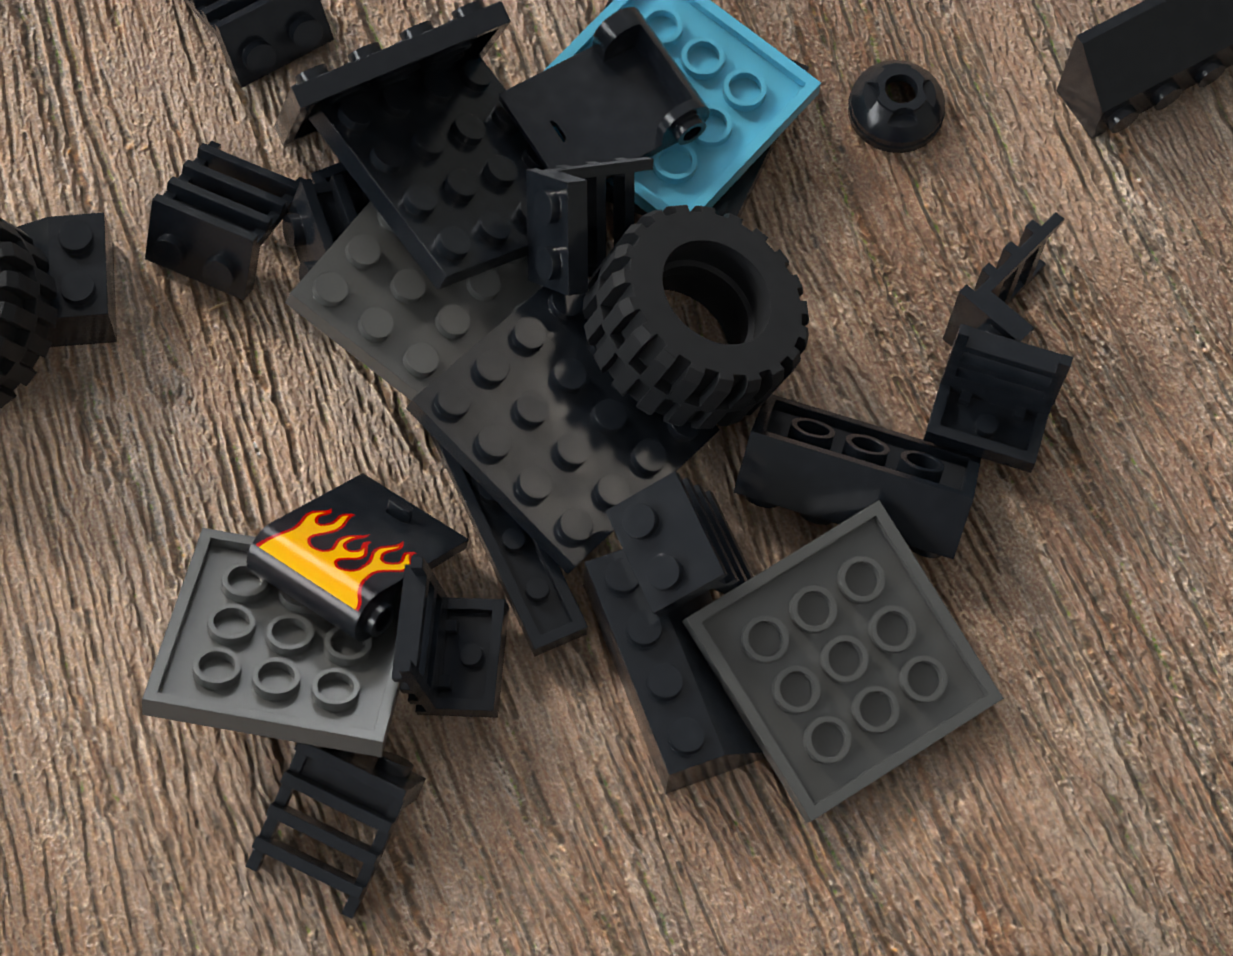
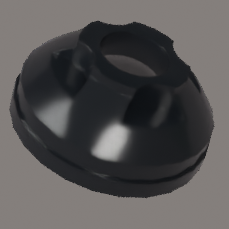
(891, 124)

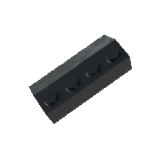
(1145, 60)
(840, 465)
(669, 685)

